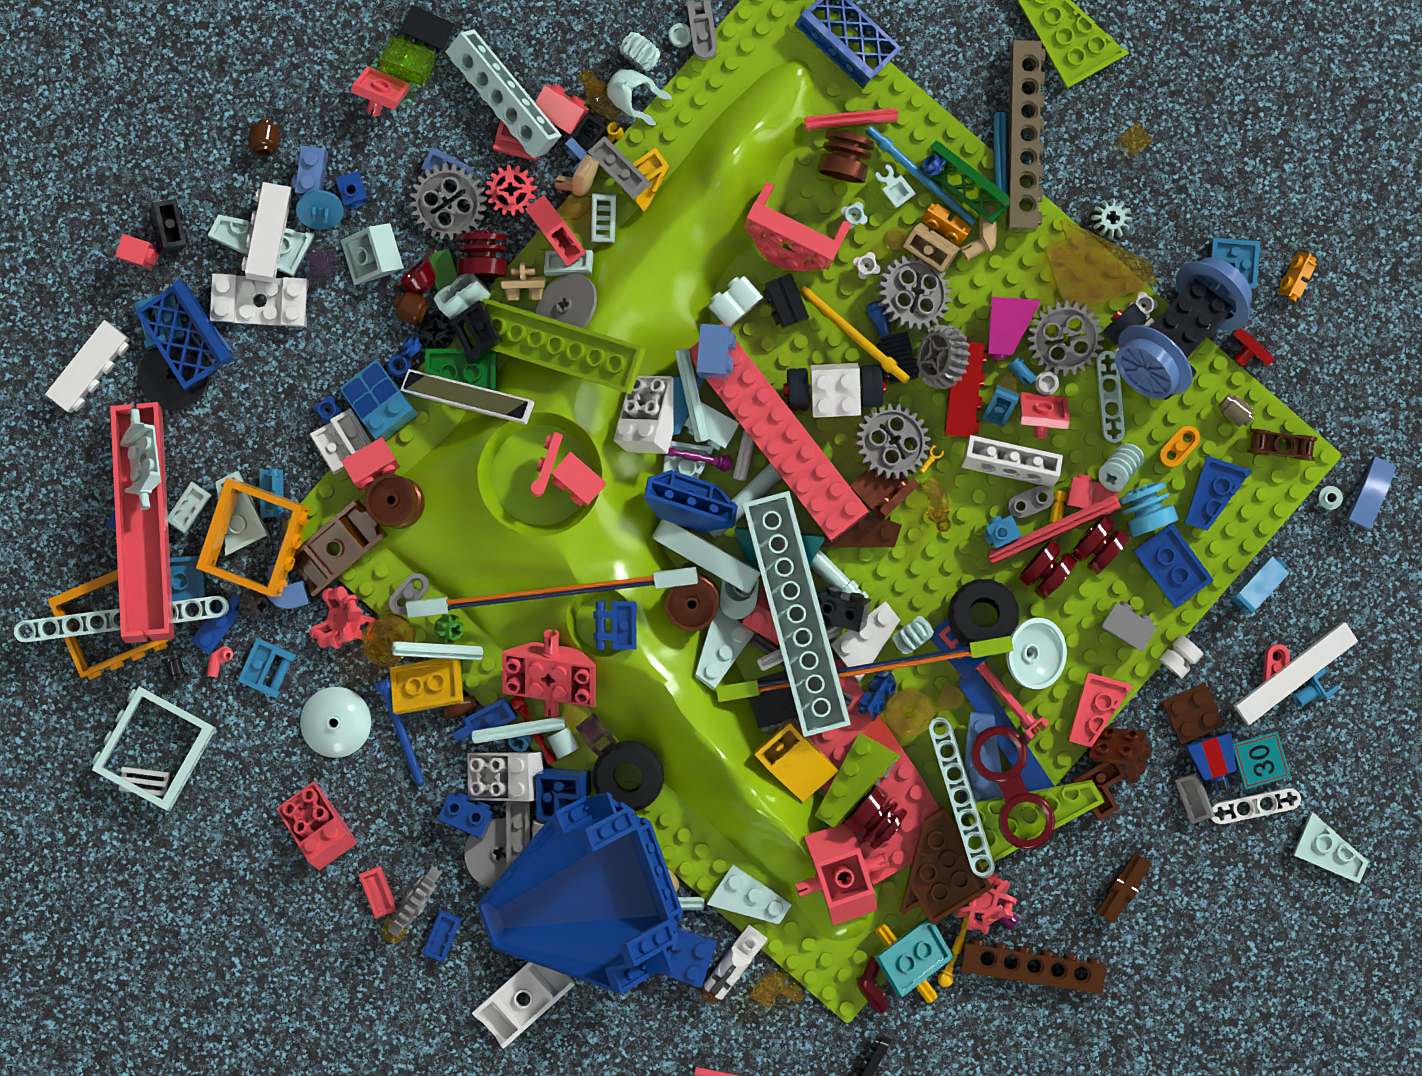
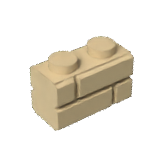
(931, 247)

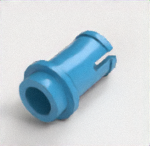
(1021, 371)

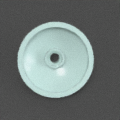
(1045, 653)
(352, 719)

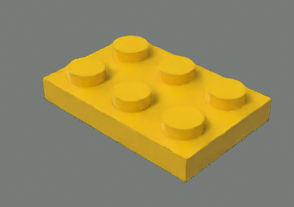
(426, 685)

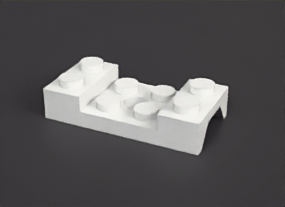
(234, 301)
(506, 1016)

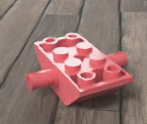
(549, 674)
(832, 853)

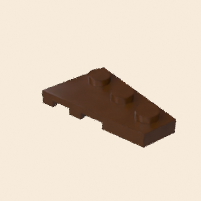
(868, 533)

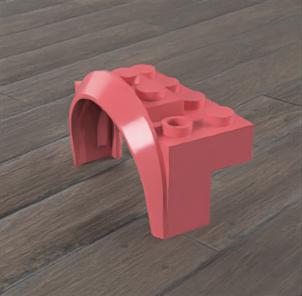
(782, 229)

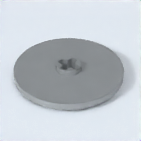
(569, 300)
(480, 856)

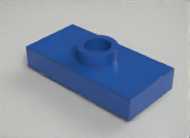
(441, 936)

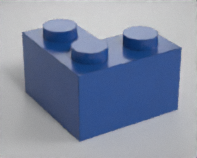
(556, 787)

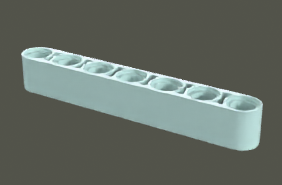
(953, 789)

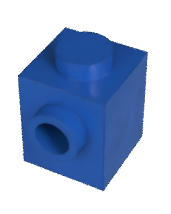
(352, 190)

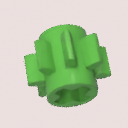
(448, 628)

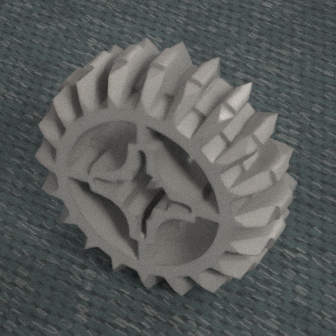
(942, 356)

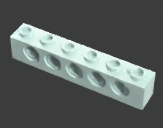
(503, 93)

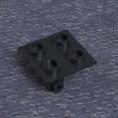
(775, 704)

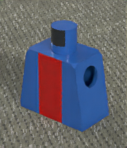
(1213, 758)

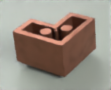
(1103, 776)

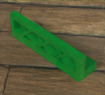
(975, 180)

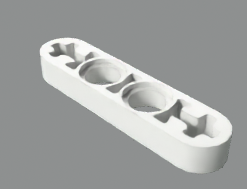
(1254, 805)

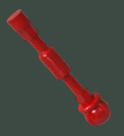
(518, 703)

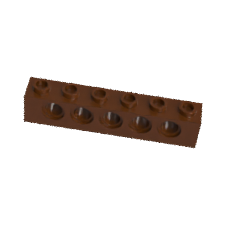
(1091, 982)

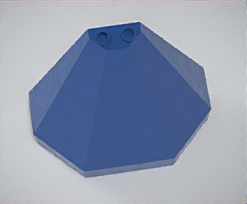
(588, 898)

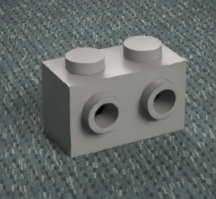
(1128, 626)

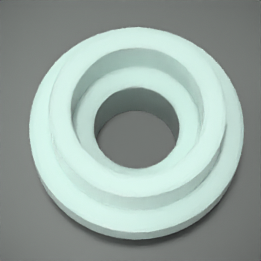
(1324, 501)

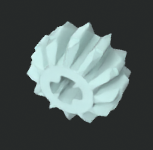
(639, 51)
(1106, 224)
(913, 635)

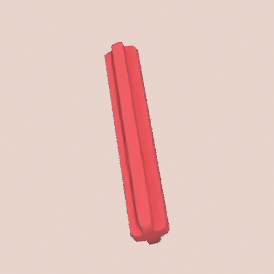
(851, 118)

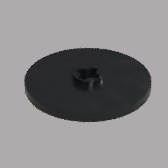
(169, 393)

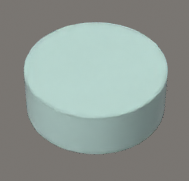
(680, 35)

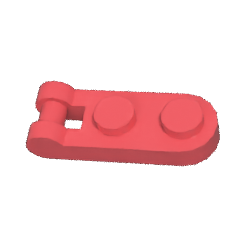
(545, 464)

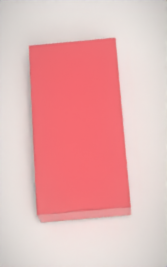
(378, 892)

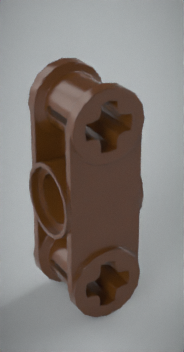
(1266, 443)

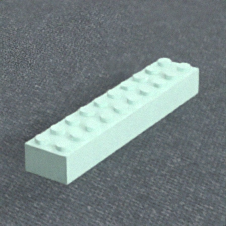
(796, 614)

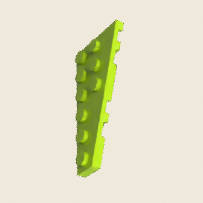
(1071, 39)

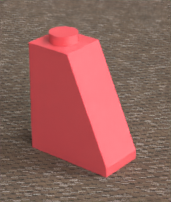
(555, 230)

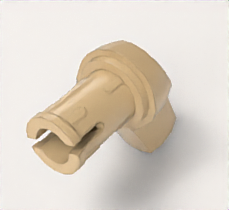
(582, 178)
(986, 237)

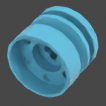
(1148, 509)

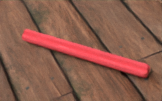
(1054, 529)

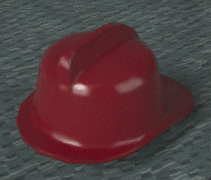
(420, 277)

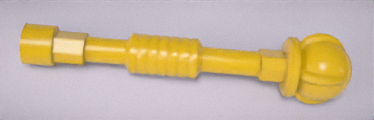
(945, 978)

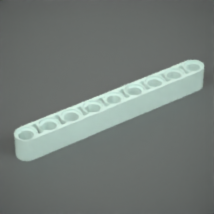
(110, 622)

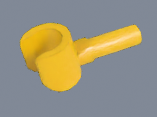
(614, 136)
(931, 458)

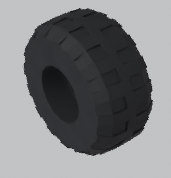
(982, 591)
(644, 759)

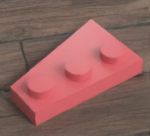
(1095, 706)

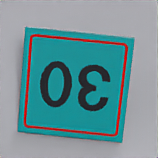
(1261, 760)

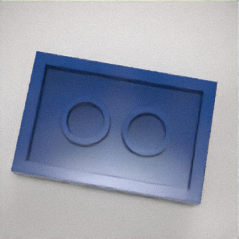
(1172, 565)

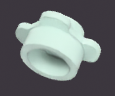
(857, 208)

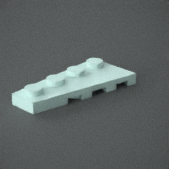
(234, 234)

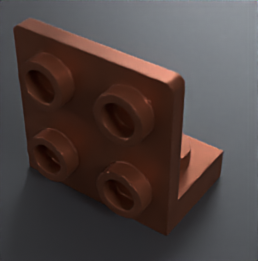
(880, 494)

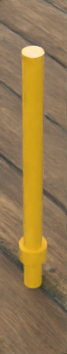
(887, 363)

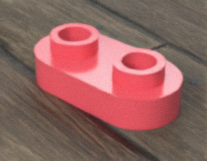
(1272, 666)

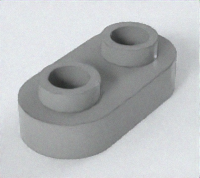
(1031, 501)
(408, 592)

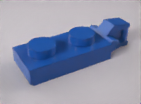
(216, 628)
(488, 717)

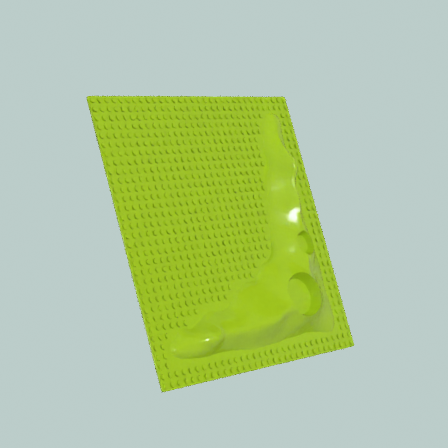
(485, 534)

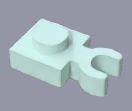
(897, 189)

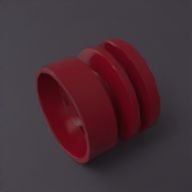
(482, 254)
(876, 817)

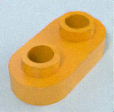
(1179, 447)

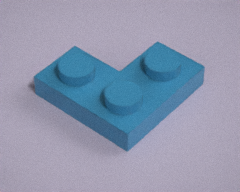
(1240, 253)

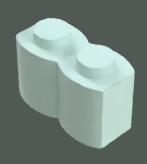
(461, 295)
(735, 302)

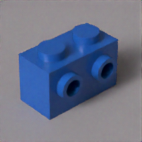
(465, 815)

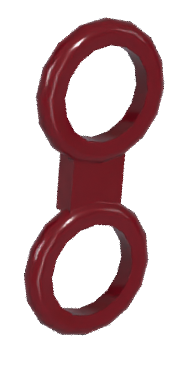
(1013, 787)

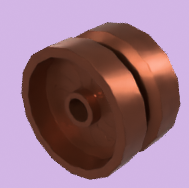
(394, 501)
(688, 615)

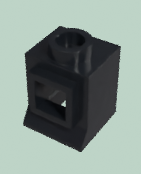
(595, 121)

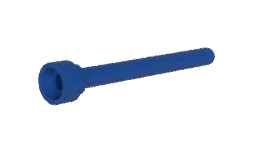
(384, 688)

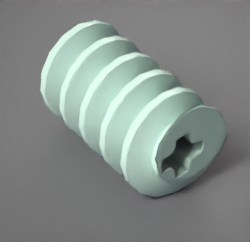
(1121, 467)

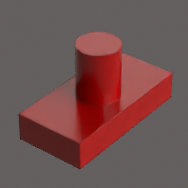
(1251, 348)

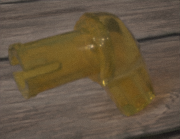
(598, 97)
(937, 504)

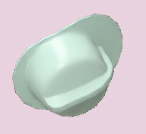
(736, 602)

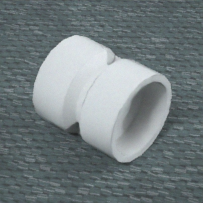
(1181, 656)

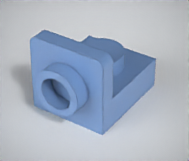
(575, 151)

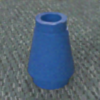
(878, 320)

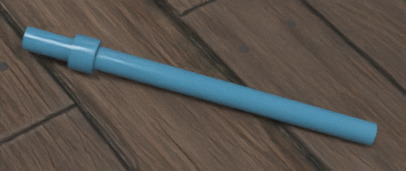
(886, 145)

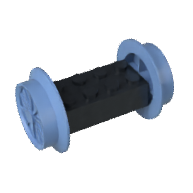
(1158, 356)

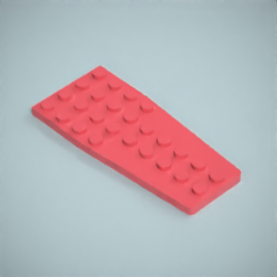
(902, 784)

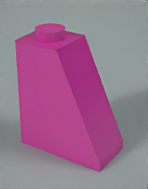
(1007, 324)

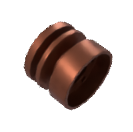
(844, 161)

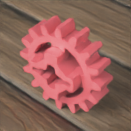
(499, 191)

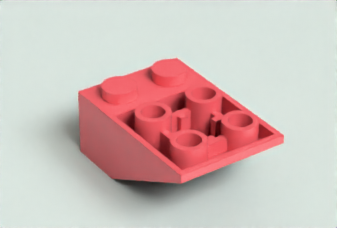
(316, 826)

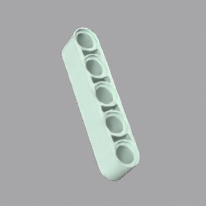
(706, 555)

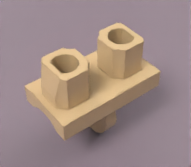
(513, 284)

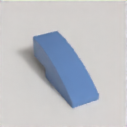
(1371, 493)

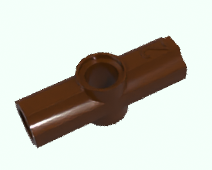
(1124, 888)

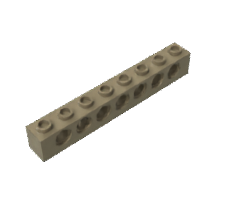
(1020, 52)

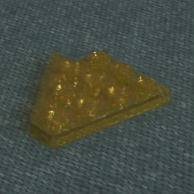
(1095, 268)

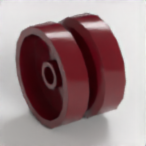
(1096, 541)
(1045, 567)

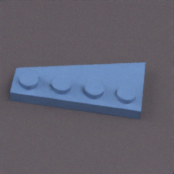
(981, 788)

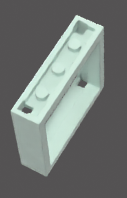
(185, 770)

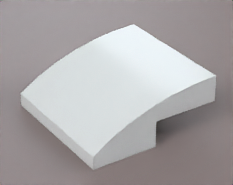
(340, 439)

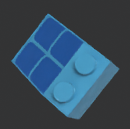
(378, 401)

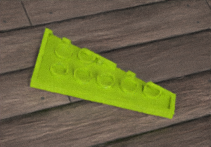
(1026, 818)

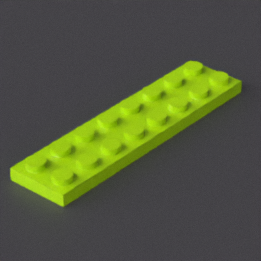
(565, 347)

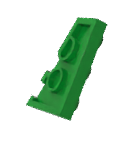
(453, 366)

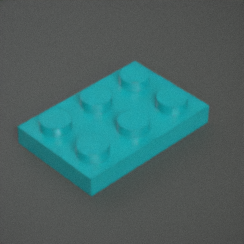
(913, 957)

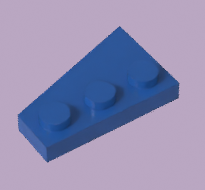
(1213, 490)

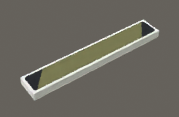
(467, 396)

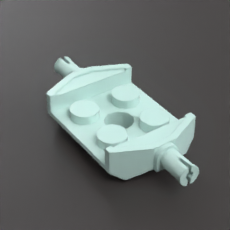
(143, 458)

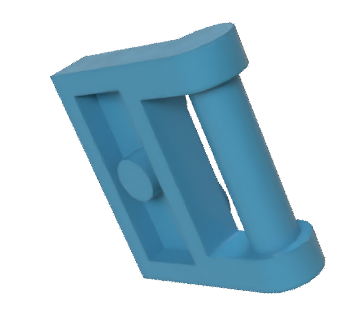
(167, 318)
(259, 664)

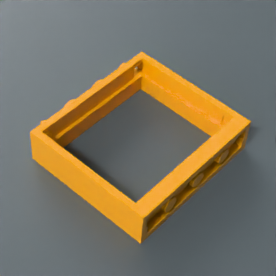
(220, 525)
(56, 604)

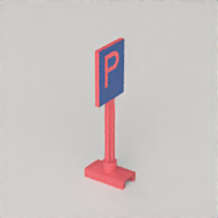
(945, 640)

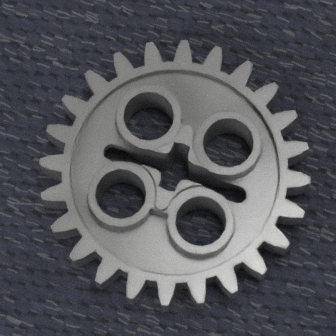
(436, 183)
(894, 287)
(1061, 316)
(908, 431)
(414, 901)

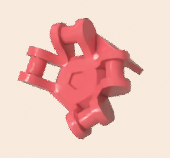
(342, 619)
(987, 905)

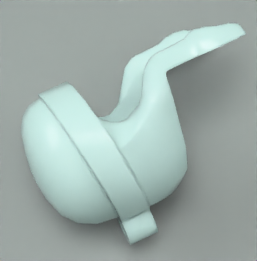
(620, 92)

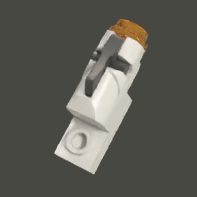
(732, 965)

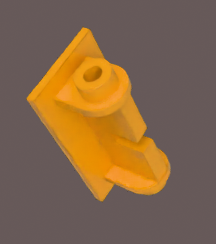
(953, 230)
(1300, 266)

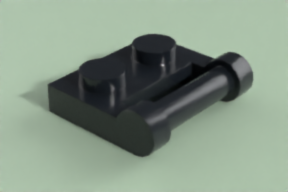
(481, 328)

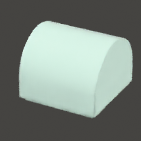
(563, 742)

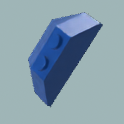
(689, 502)

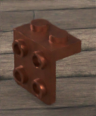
(1123, 747)

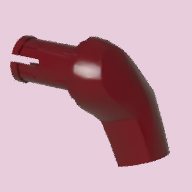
(870, 989)

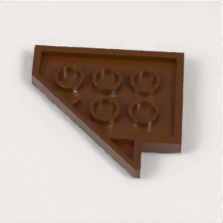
(941, 871)

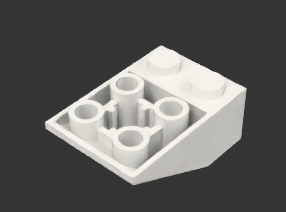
(647, 416)
(503, 775)

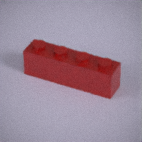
(964, 397)

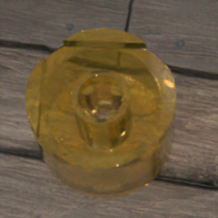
(378, 632)
(912, 725)

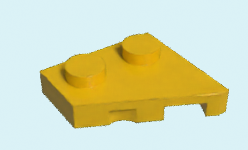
(654, 169)

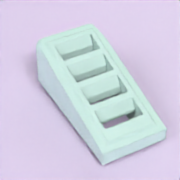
(612, 217)

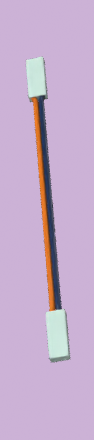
(661, 579)

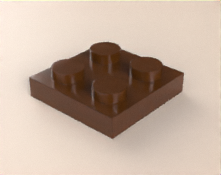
(1192, 713)

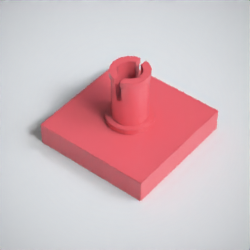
(380, 90)
(1043, 412)

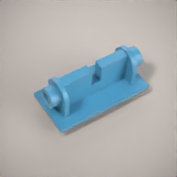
(271, 481)

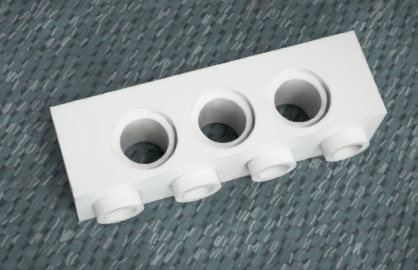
(1012, 461)

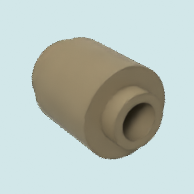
(1236, 410)

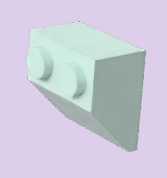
(372, 253)

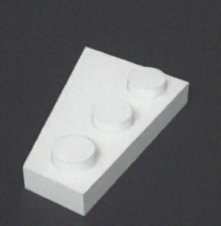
(863, 646)

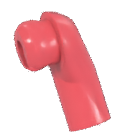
(216, 659)

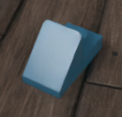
(1000, 406)

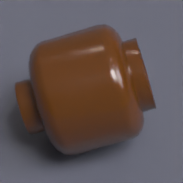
(264, 137)
(411, 307)

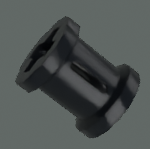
(174, 667)

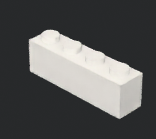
(268, 232)
(88, 366)

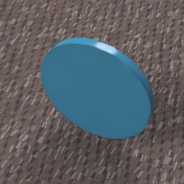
(319, 210)

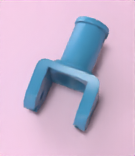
(1313, 690)

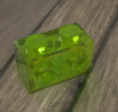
(408, 61)

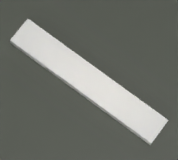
(1295, 673)

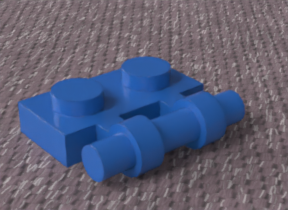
(623, 625)

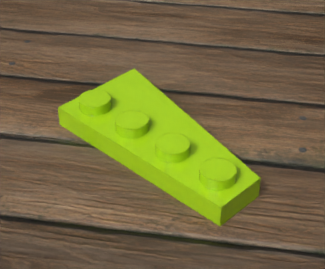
(859, 772)

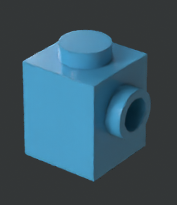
(1001, 531)

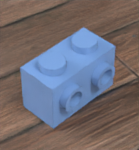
(311, 170)

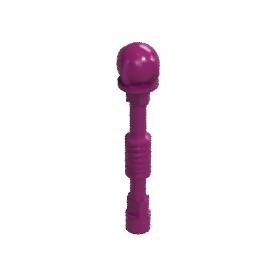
(721, 462)

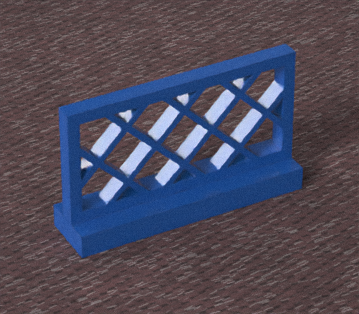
(837, 46)
(197, 318)

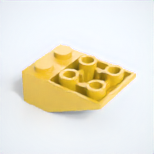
(795, 760)

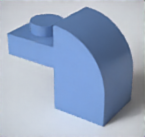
(293, 595)

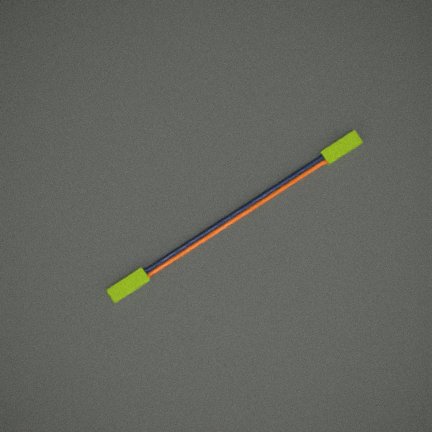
(978, 649)

